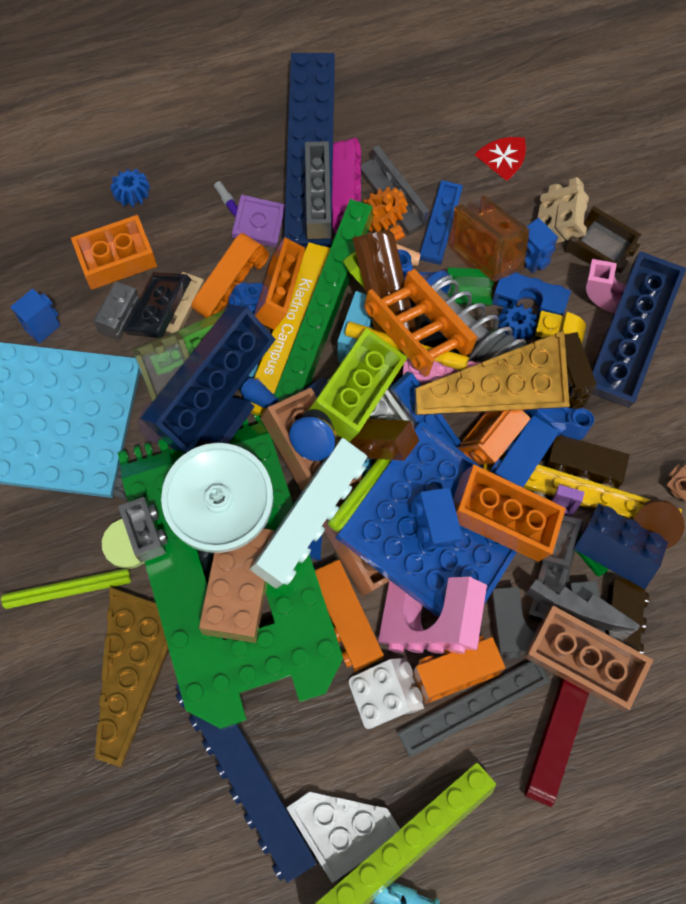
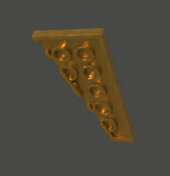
(513, 381)
(131, 666)

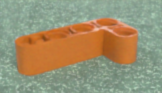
(231, 270)

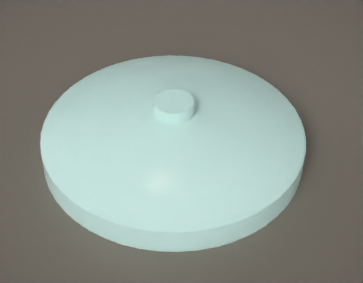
(217, 497)

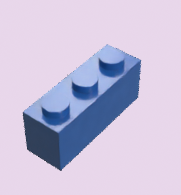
(526, 452)

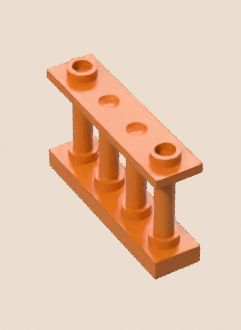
(431, 305)

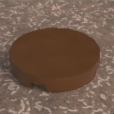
(661, 518)

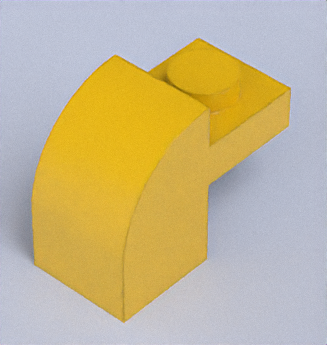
(553, 323)

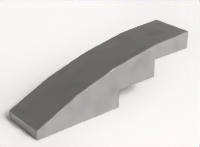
(557, 566)
(593, 611)

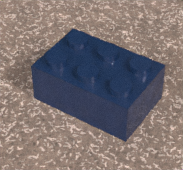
(622, 545)

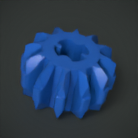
(130, 187)
(519, 320)

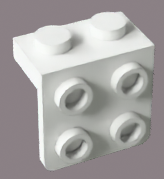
(386, 692)

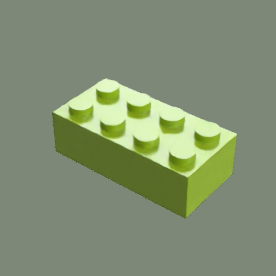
(359, 383)

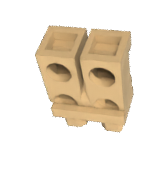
(565, 209)

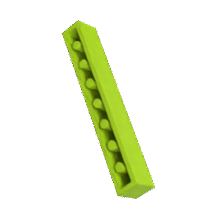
(413, 839)

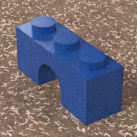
(518, 287)

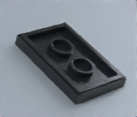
(157, 304)

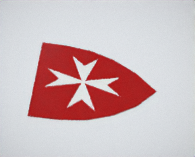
(504, 155)

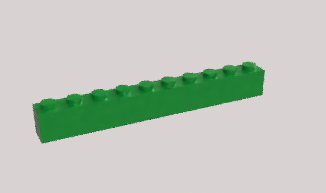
(324, 303)

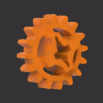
(386, 208)

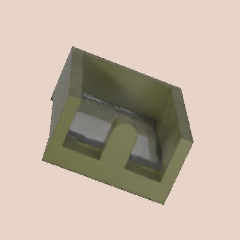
(160, 361)

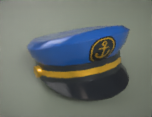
(313, 435)

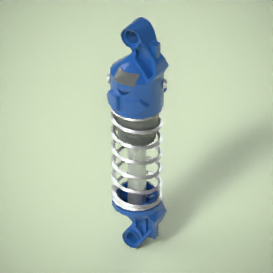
(495, 343)

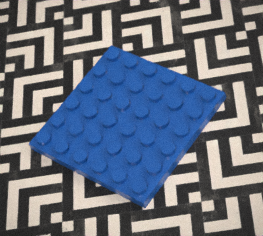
(386, 531)

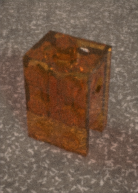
(490, 240)

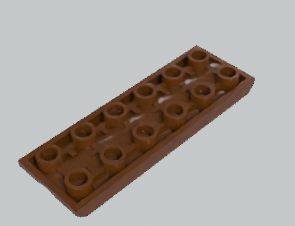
(383, 273)

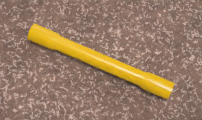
(448, 359)

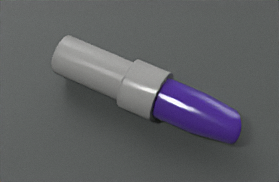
(226, 197)

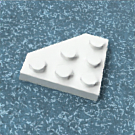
(341, 830)

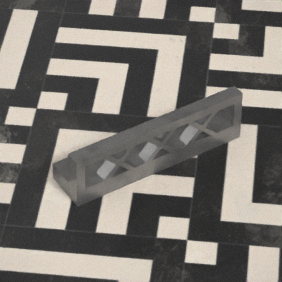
(380, 174)

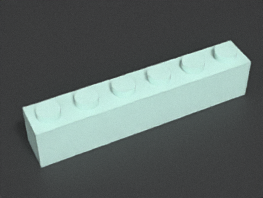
(308, 514)

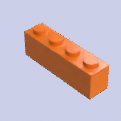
(279, 283)
(348, 618)

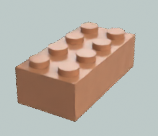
(235, 593)
(588, 658)

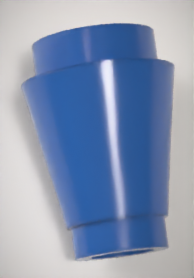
(258, 393)

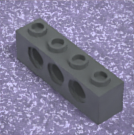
(317, 190)

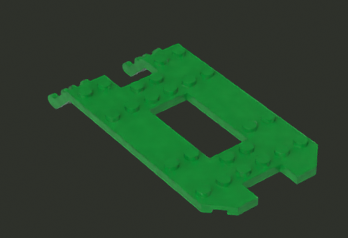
(218, 670)

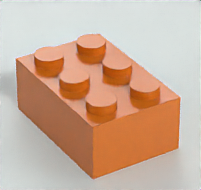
(114, 252)
(456, 671)

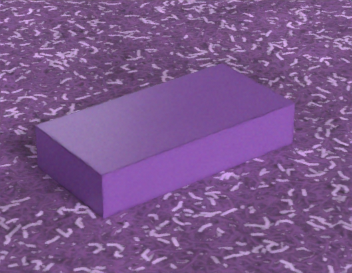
(568, 498)

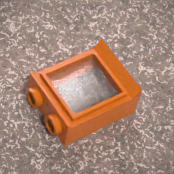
(493, 435)

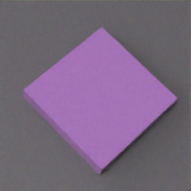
(259, 220)

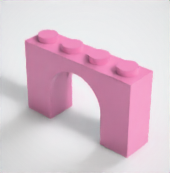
(454, 630)

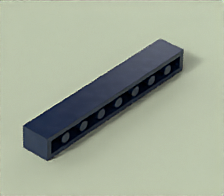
(258, 796)

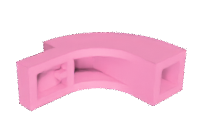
(602, 285)

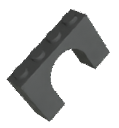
(509, 626)

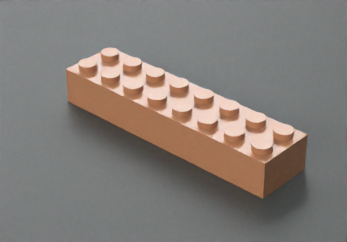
(278, 423)

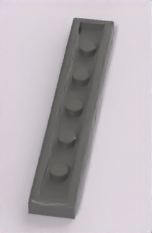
(472, 708)

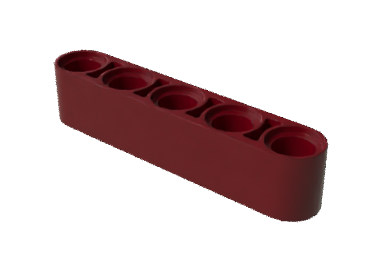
(556, 744)

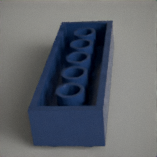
(635, 328)
(208, 378)

